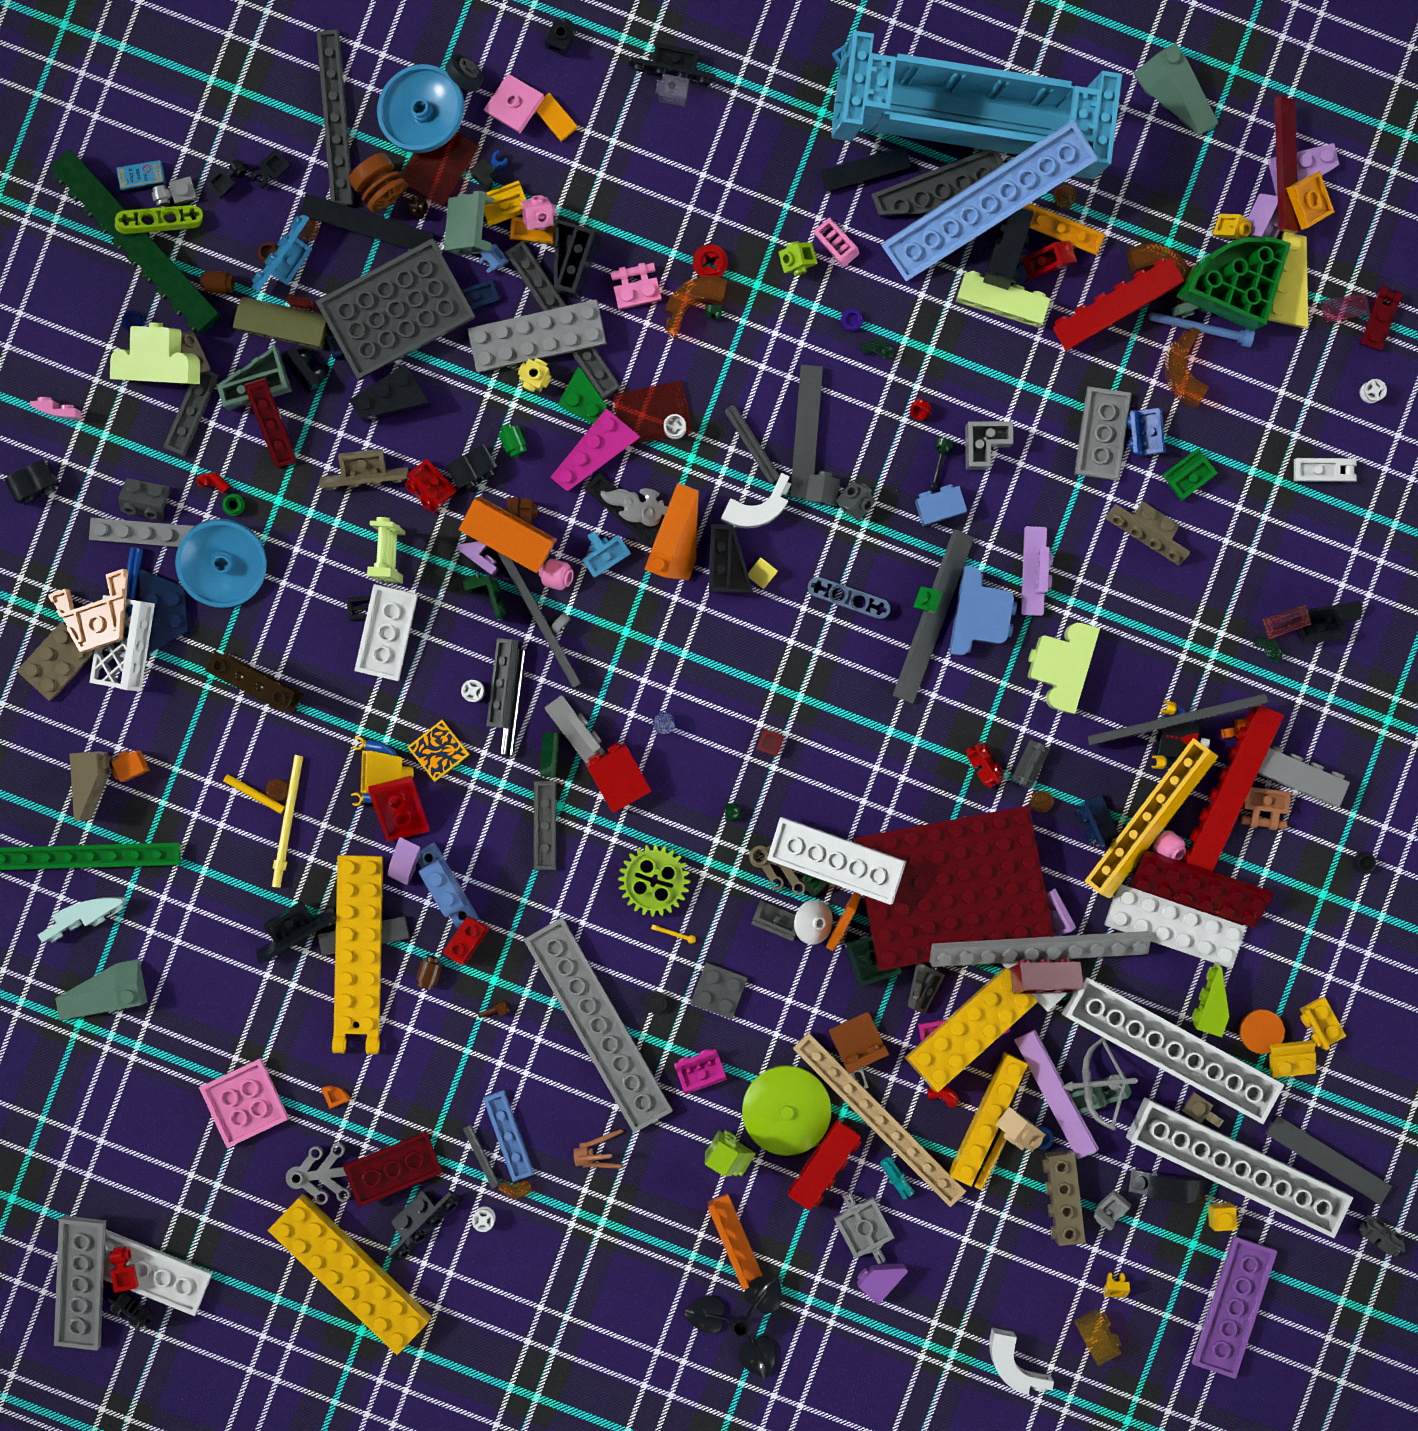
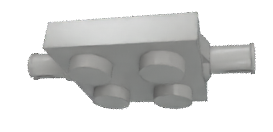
(864, 1227)

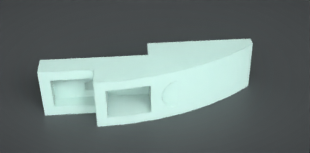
(88, 912)

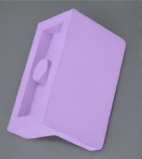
(1264, 217)

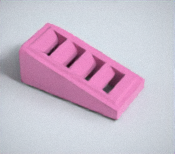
(841, 257)

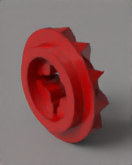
(711, 251)

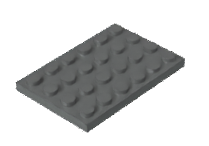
(395, 309)

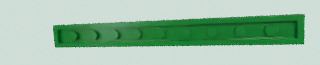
(90, 856)

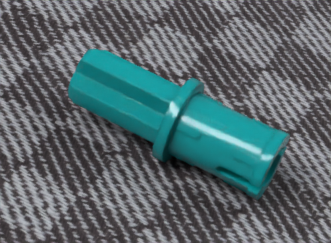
(896, 1177)

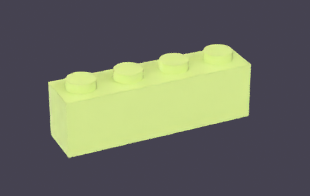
(1010, 303)

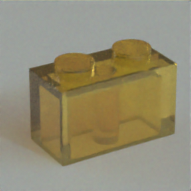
(1097, 1337)

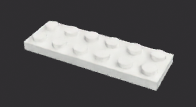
(836, 860)
(1175, 925)
(161, 1275)

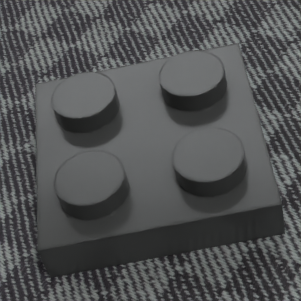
(718, 990)

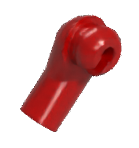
(213, 480)
(946, 1094)

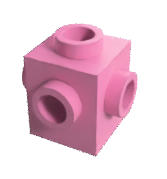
(538, 212)

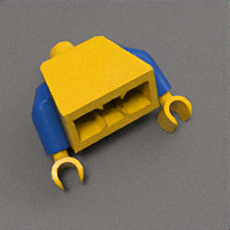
(378, 766)

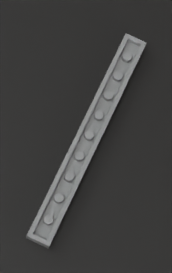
(1040, 948)

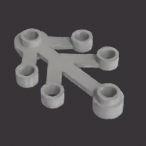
(323, 1174)

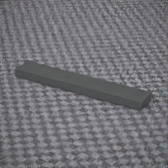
(806, 429)
(1328, 1159)

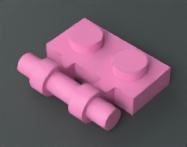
(638, 292)

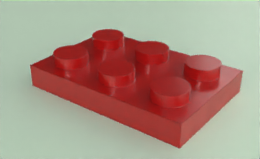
(398, 808)

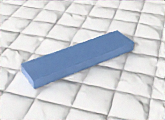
(508, 1135)

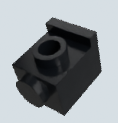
(562, 43)

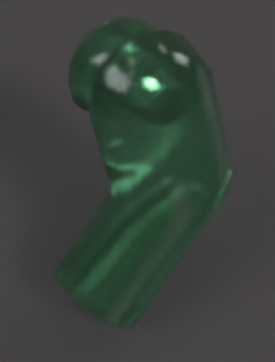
(879, 347)
(1270, 646)

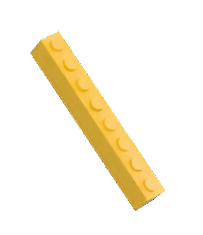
(1151, 818)

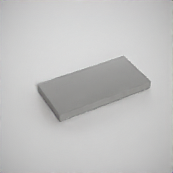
(1102, 433)

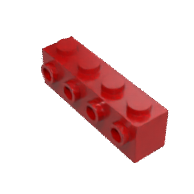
(823, 1165)

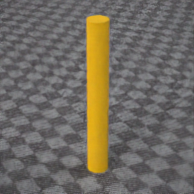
(274, 805)
(991, 1161)

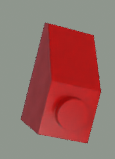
(1049, 259)

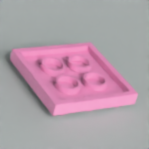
(244, 1102)

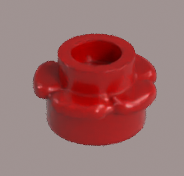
(919, 413)

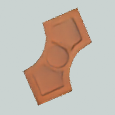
(844, 920)

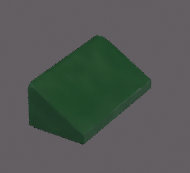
(549, 754)

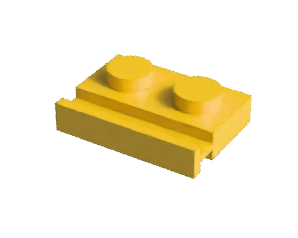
(506, 203)
(1292, 1059)

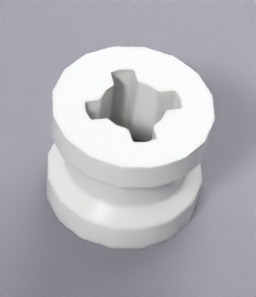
(1378, 389)
(470, 689)
(480, 1222)

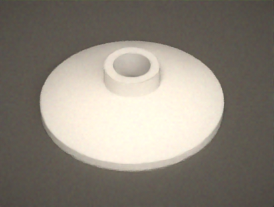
(806, 922)

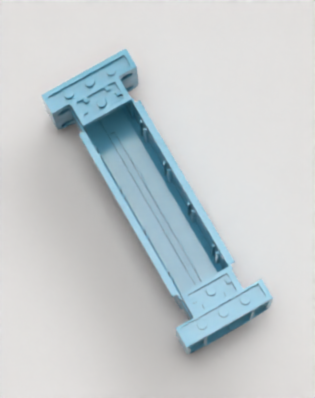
(968, 103)

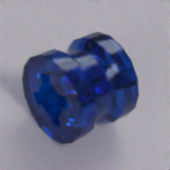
(664, 723)

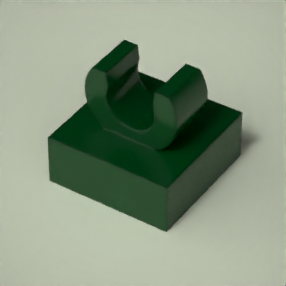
(813, 884)

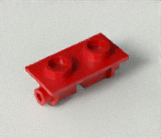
(981, 756)

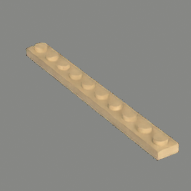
(879, 1119)

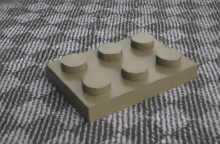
(54, 663)

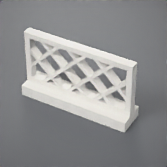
(135, 646)

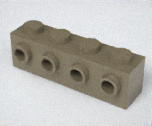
(1064, 1197)

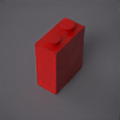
(617, 776)

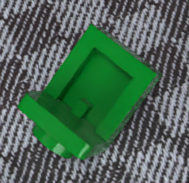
(928, 599)

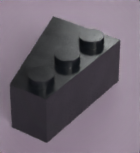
(1008, 248)

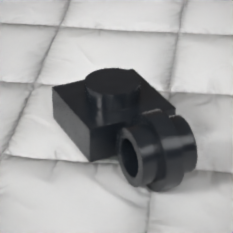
(222, 182)

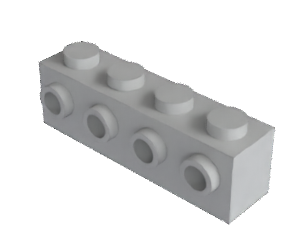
(1303, 777)

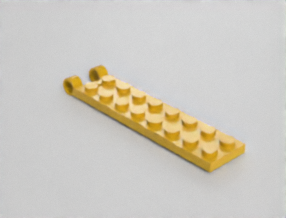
(358, 950)

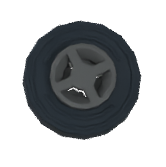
(464, 72)

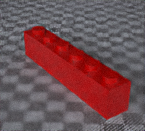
(1118, 304)

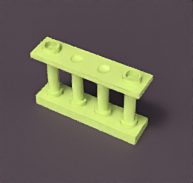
(384, 568)

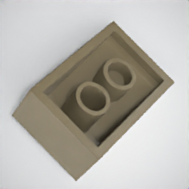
(88, 781)

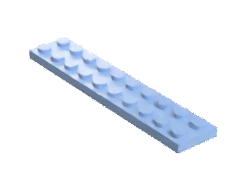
(990, 200)

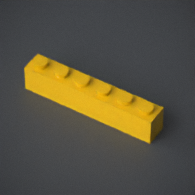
(983, 1127)

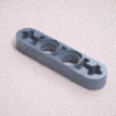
(847, 601)

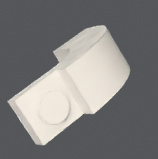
(758, 515)
(1002, 1353)

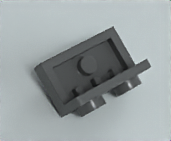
(143, 499)

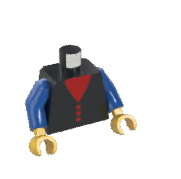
(1174, 739)

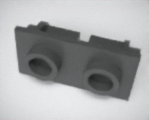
(1030, 764)
(1390, 1242)

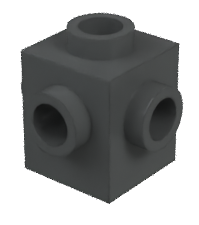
(856, 500)

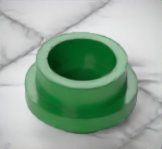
(227, 504)

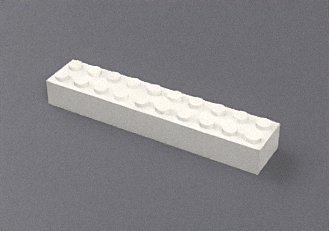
(1173, 1050)
(1239, 1167)

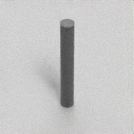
(473, 1140)

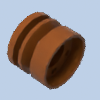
(377, 182)

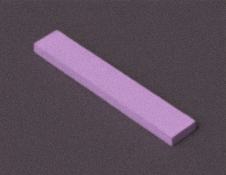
(1057, 1097)

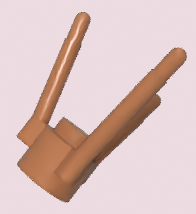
(586, 1157)

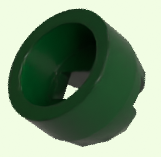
(713, 309)
(732, 812)

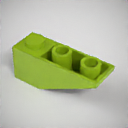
(1213, 1009)

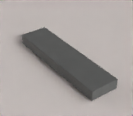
(190, 414)
(502, 683)
(545, 825)
(392, 930)

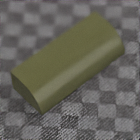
(281, 323)

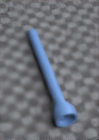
(1244, 337)

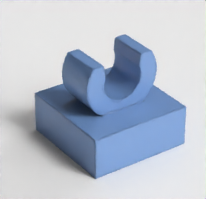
(495, 258)

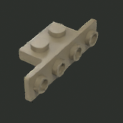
(362, 468)
(1151, 529)

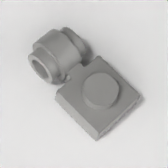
(181, 191)

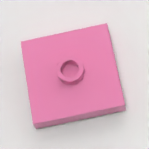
(514, 103)

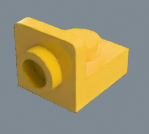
(1232, 226)

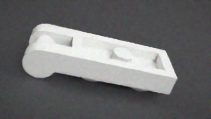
(1324, 470)

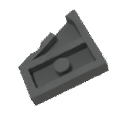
(924, 987)

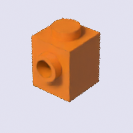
(129, 765)

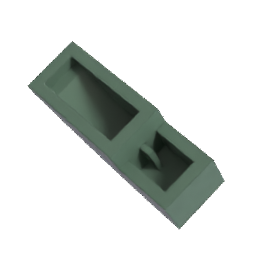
(1101, 1095)

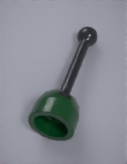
(942, 446)

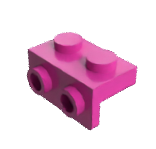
(700, 1071)

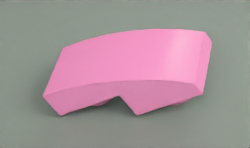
(51, 408)

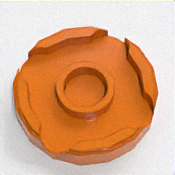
(1260, 1030)

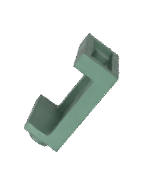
(465, 224)

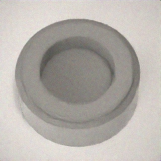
(560, 623)

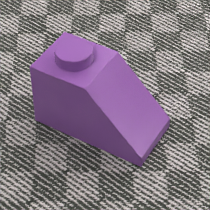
(880, 1280)

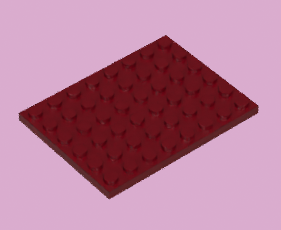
(959, 885)

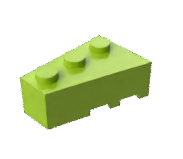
(728, 1155)

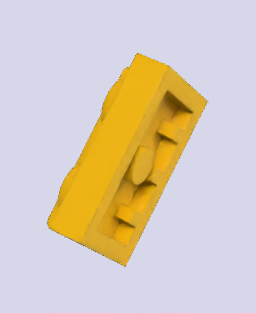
(1322, 1022)

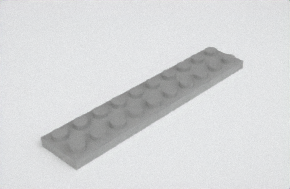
(598, 1025)

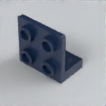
(1096, 820)

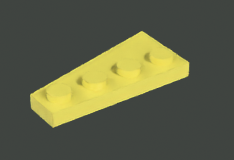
(1291, 297)

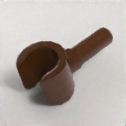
(501, 1008)

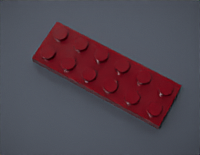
(1200, 888)

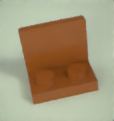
(858, 1042)

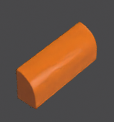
(507, 534)

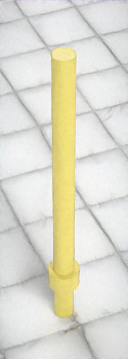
(280, 863)

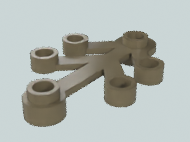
(765, 865)

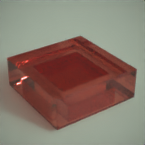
(299, 302)

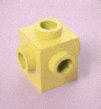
(538, 382)

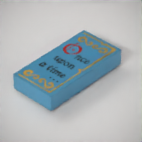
(141, 175)

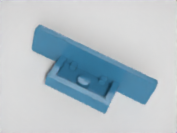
(287, 258)

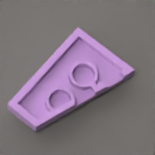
(1310, 161)

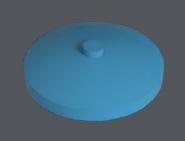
(420, 108)
(221, 563)

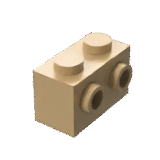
(1020, 1130)

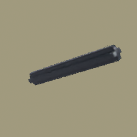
(509, 734)

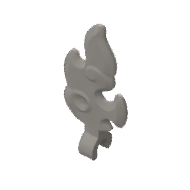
(635, 511)

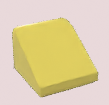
(762, 573)

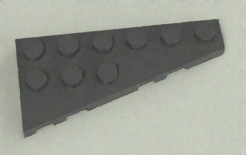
(935, 187)

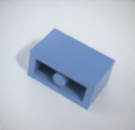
(941, 505)

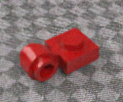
(123, 1276)

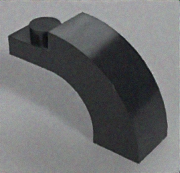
(1167, 1187)

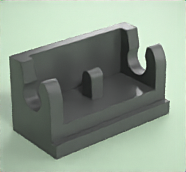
(774, 920)

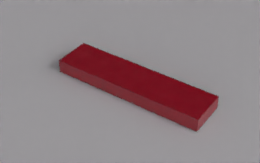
(270, 422)

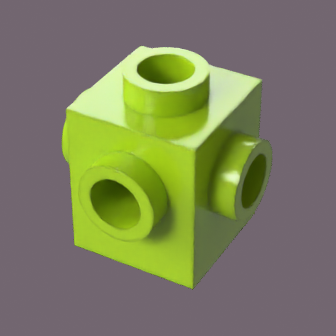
(797, 257)

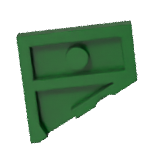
(582, 398)

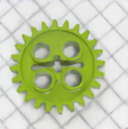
(648, 899)

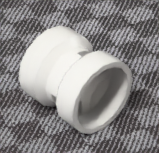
(677, 425)

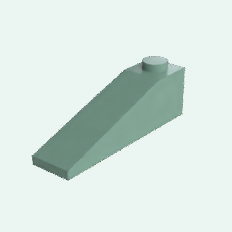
(1175, 86)
(110, 990)

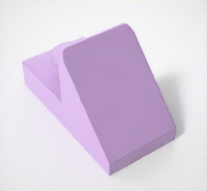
(474, 551)

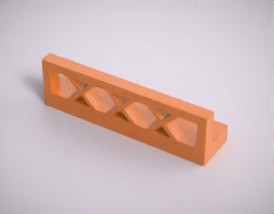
(734, 1240)

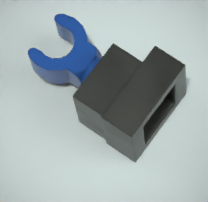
(485, 172)

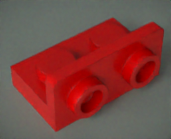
(429, 486)
(466, 940)

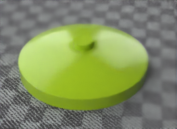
(786, 1110)

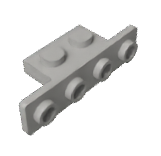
(574, 728)

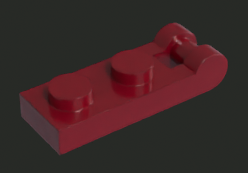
(1380, 319)

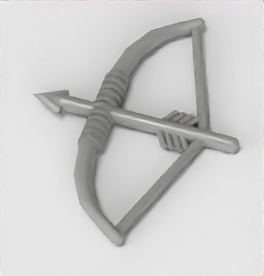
(1113, 1082)

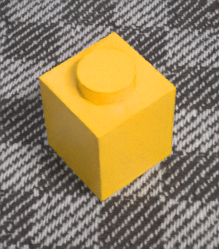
(1222, 1216)

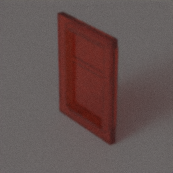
(440, 170)
(648, 407)

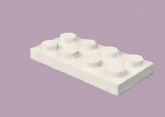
(386, 632)

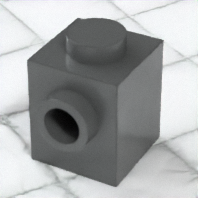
(823, 489)

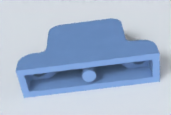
(980, 613)
(444, 886)

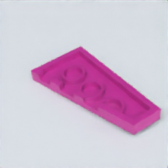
(598, 446)

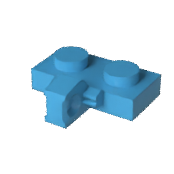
(604, 553)

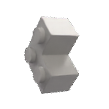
(980, 439)

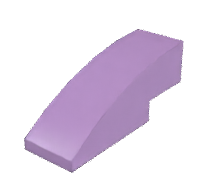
(404, 861)

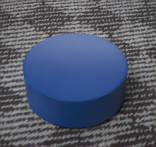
(1047, 1140)

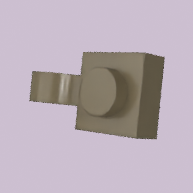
(1200, 1109)

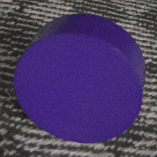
(851, 320)

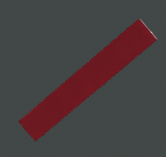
(1286, 161)

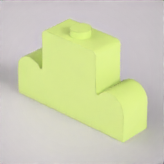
(155, 357)
(1064, 665)

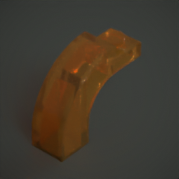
(1144, 256)
(693, 291)
(1179, 379)

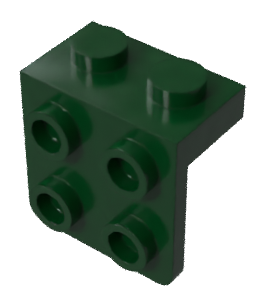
(478, 582)

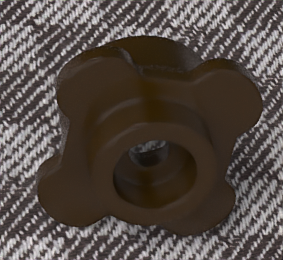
(418, 206)

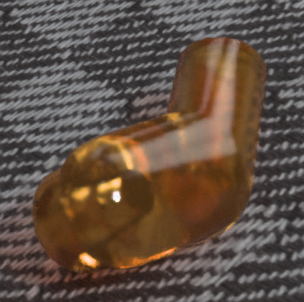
(515, 1191)

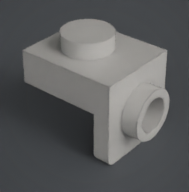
(1111, 1209)

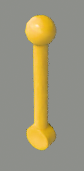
(691, 939)

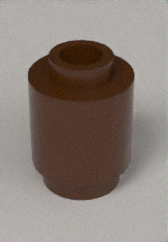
(217, 281)
(429, 972)

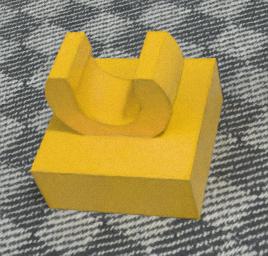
(1116, 1289)

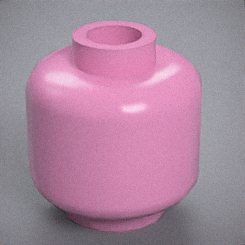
(556, 574)
(1169, 845)

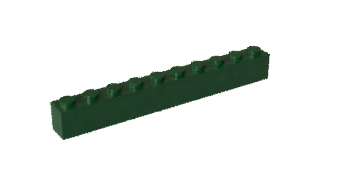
(139, 246)

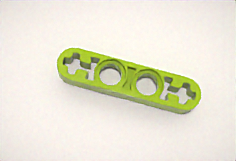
(157, 215)

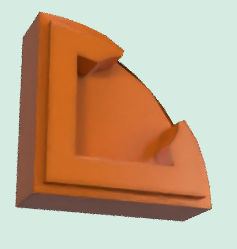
(335, 1095)

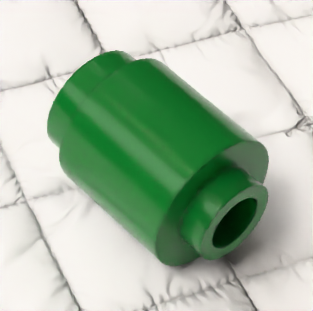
(512, 440)

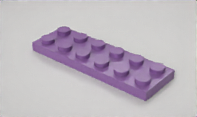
(1234, 1307)

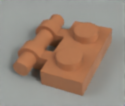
(1269, 801)

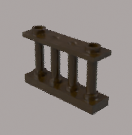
(254, 682)

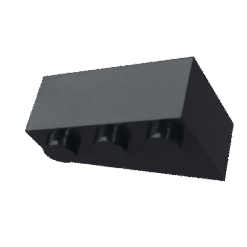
(574, 257)
(390, 396)
(727, 565)

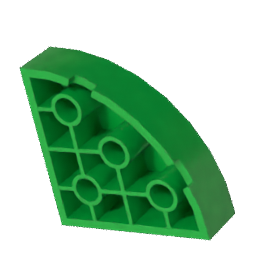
(1238, 280)

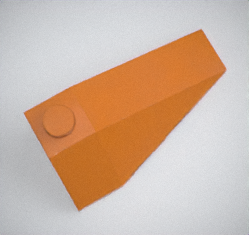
(676, 541)

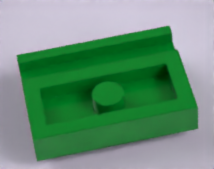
(1189, 474)

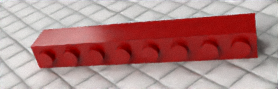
(1233, 787)

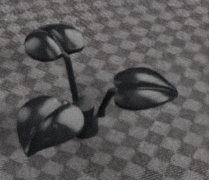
(763, 1293)

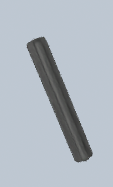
(752, 444)

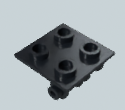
(118, 1308)

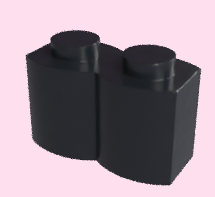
(472, 467)
(32, 481)

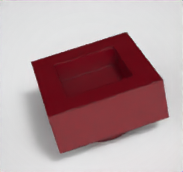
(770, 742)

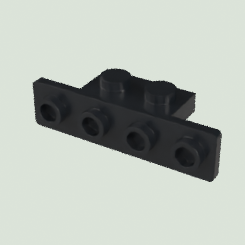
(675, 62)
(1328, 622)
(292, 927)
(419, 1219)

